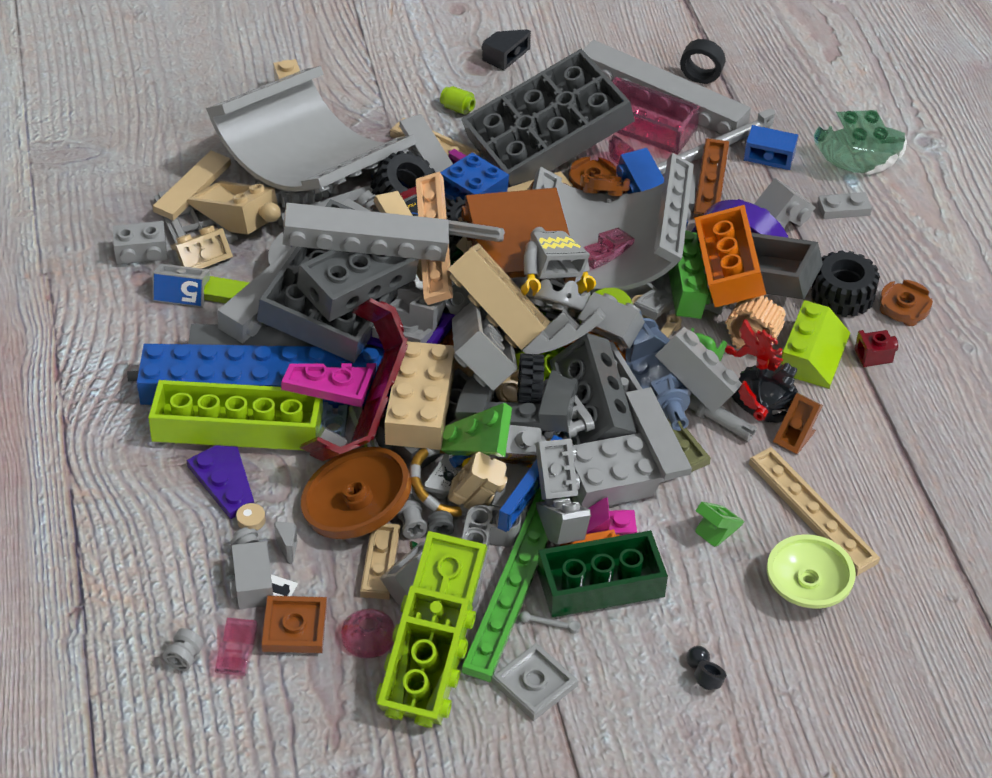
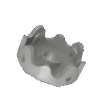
(566, 299)

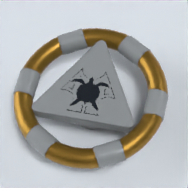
(437, 483)

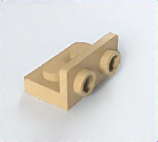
(203, 249)

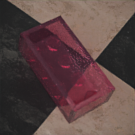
(658, 117)

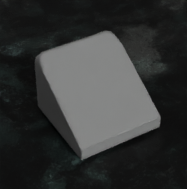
(287, 539)

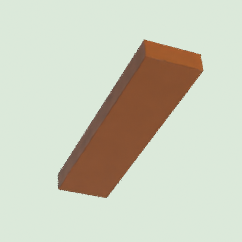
(711, 175)

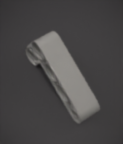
(482, 527)

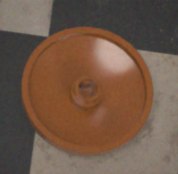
(356, 493)

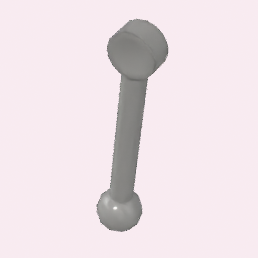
(573, 626)

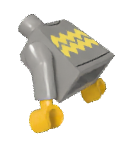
(555, 256)

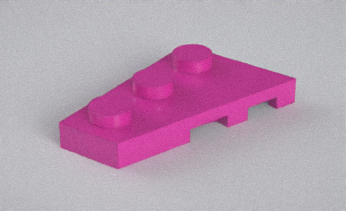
(336, 384)

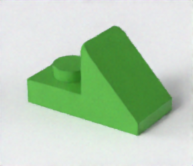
(716, 523)

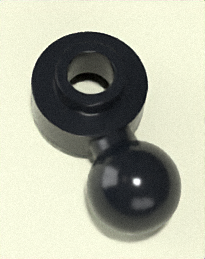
(707, 673)

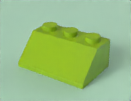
(816, 344)

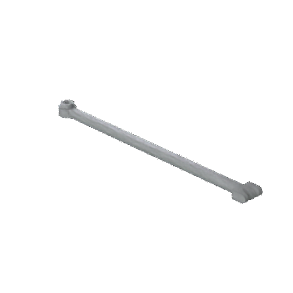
(765, 119)

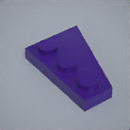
(223, 477)

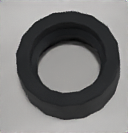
(706, 48)

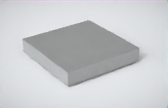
(535, 681)

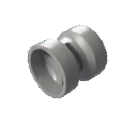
(181, 652)

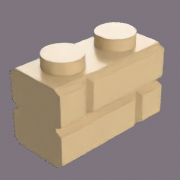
(478, 481)

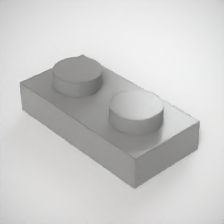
(844, 205)

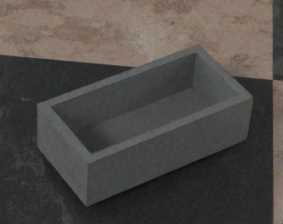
(787, 264)

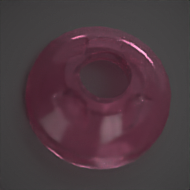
(618, 147)
(368, 642)

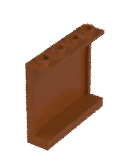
(518, 215)

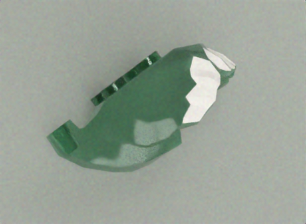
(862, 144)

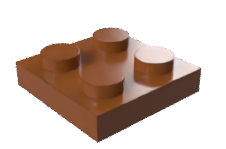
(294, 624)

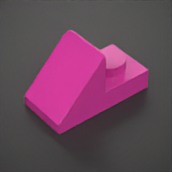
(604, 519)

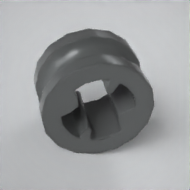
(441, 522)

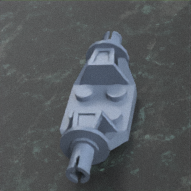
(651, 372)

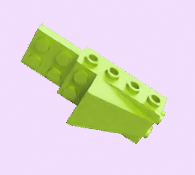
(432, 631)

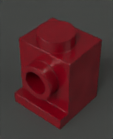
(875, 347)

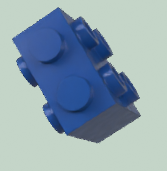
(473, 176)

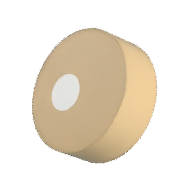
(251, 516)

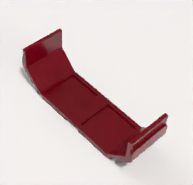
(390, 332)

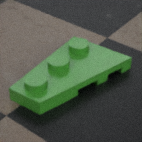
(481, 432)

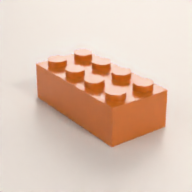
(729, 256)

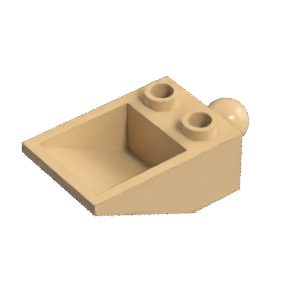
(238, 205)

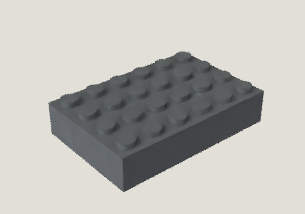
(548, 118)
(292, 312)

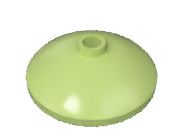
(814, 561)

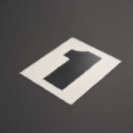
(282, 586)

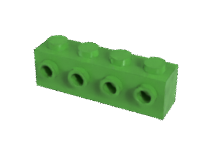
(689, 280)

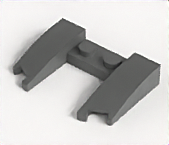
(550, 415)

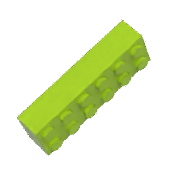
(233, 415)

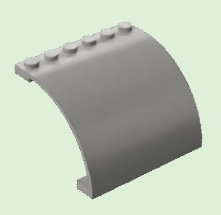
(293, 138)
(651, 217)

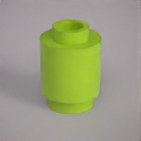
(457, 100)

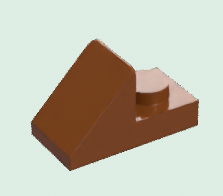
(798, 423)

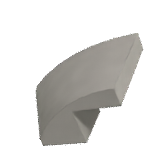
(416, 316)
(563, 331)

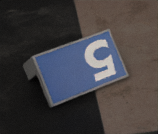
(179, 285)

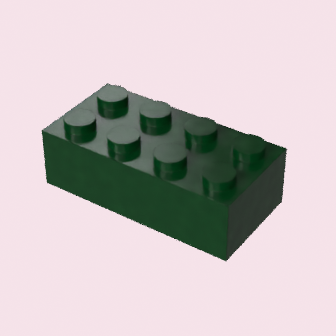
(601, 573)

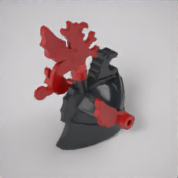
(763, 388)

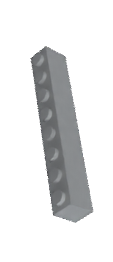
(716, 110)
(240, 313)

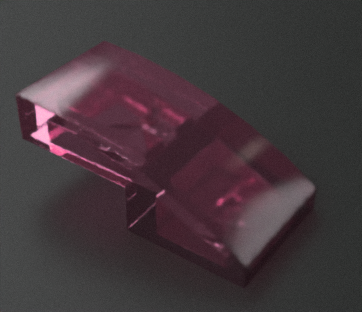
(609, 246)
(237, 647)

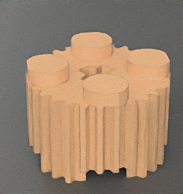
(761, 316)

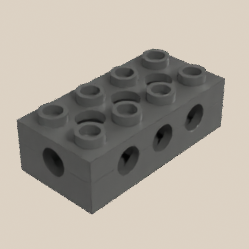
(344, 280)
(598, 387)

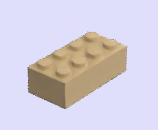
(498, 296)
(420, 397)

